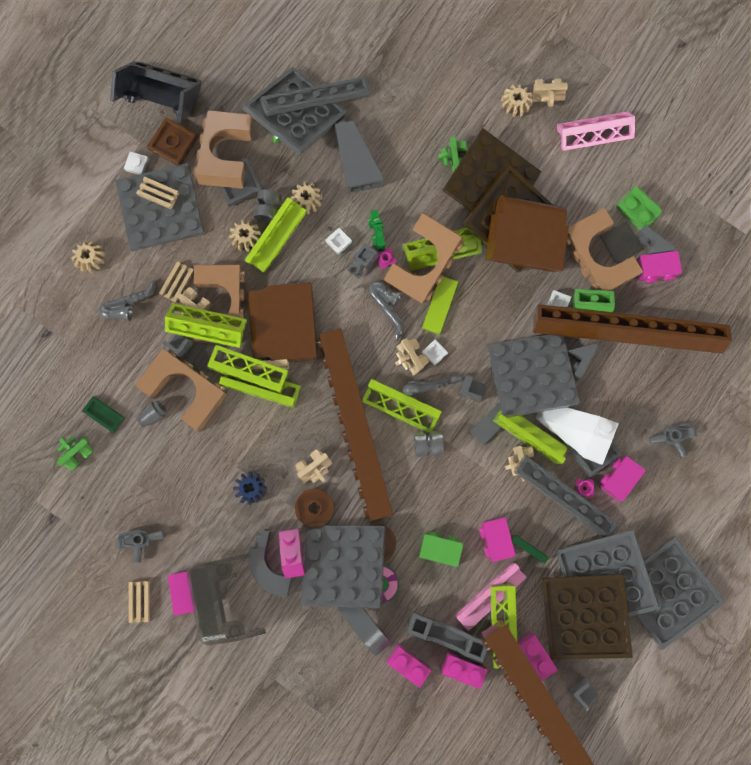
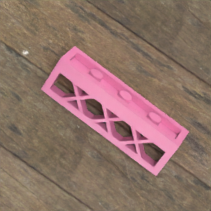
(593, 124)
(481, 603)

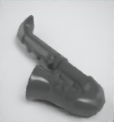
(383, 296)
(117, 308)
(421, 386)

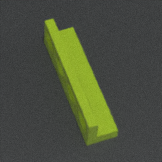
(276, 235)
(427, 254)
(203, 327)
(245, 376)
(259, 392)
(409, 402)
(533, 437)
(507, 605)

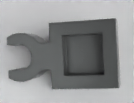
(364, 259)

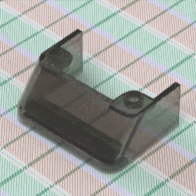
(208, 603)

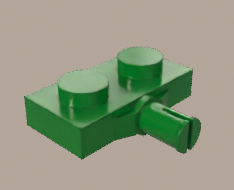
(377, 225)

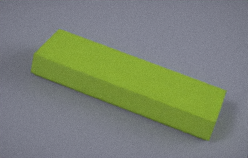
(440, 305)

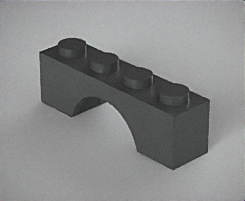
(446, 635)

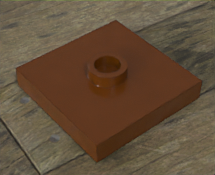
(172, 142)

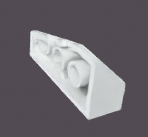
(582, 431)

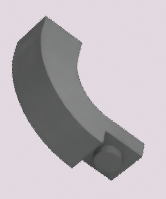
(262, 572)
(366, 629)

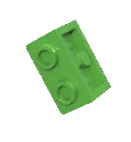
(639, 208)

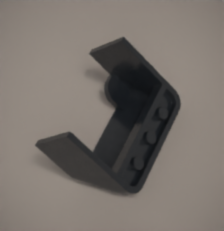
(156, 85)

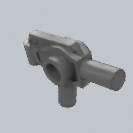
(674, 435)
(137, 539)

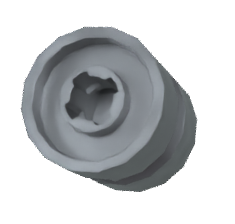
(267, 206)
(429, 444)

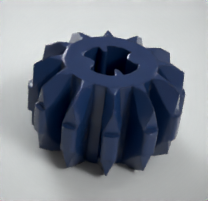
(250, 495)

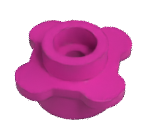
(386, 263)
(589, 487)

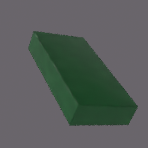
(103, 414)
(528, 548)

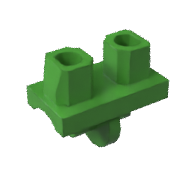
(455, 147)
(68, 458)

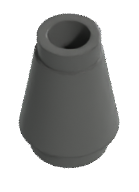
(152, 413)

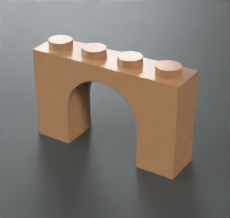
(218, 128)
(446, 243)
(599, 276)
(226, 278)
(165, 368)

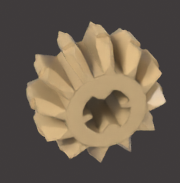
(516, 100)
(312, 192)
(248, 229)
(81, 260)

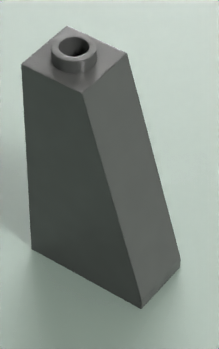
(357, 162)

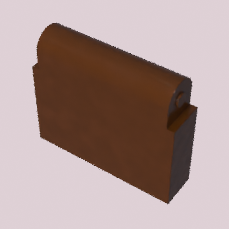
(528, 234)
(283, 323)

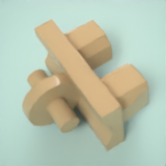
(549, 92)
(188, 297)
(408, 357)
(519, 452)
(316, 469)

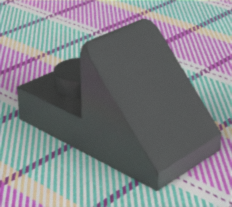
(655, 241)
(584, 356)

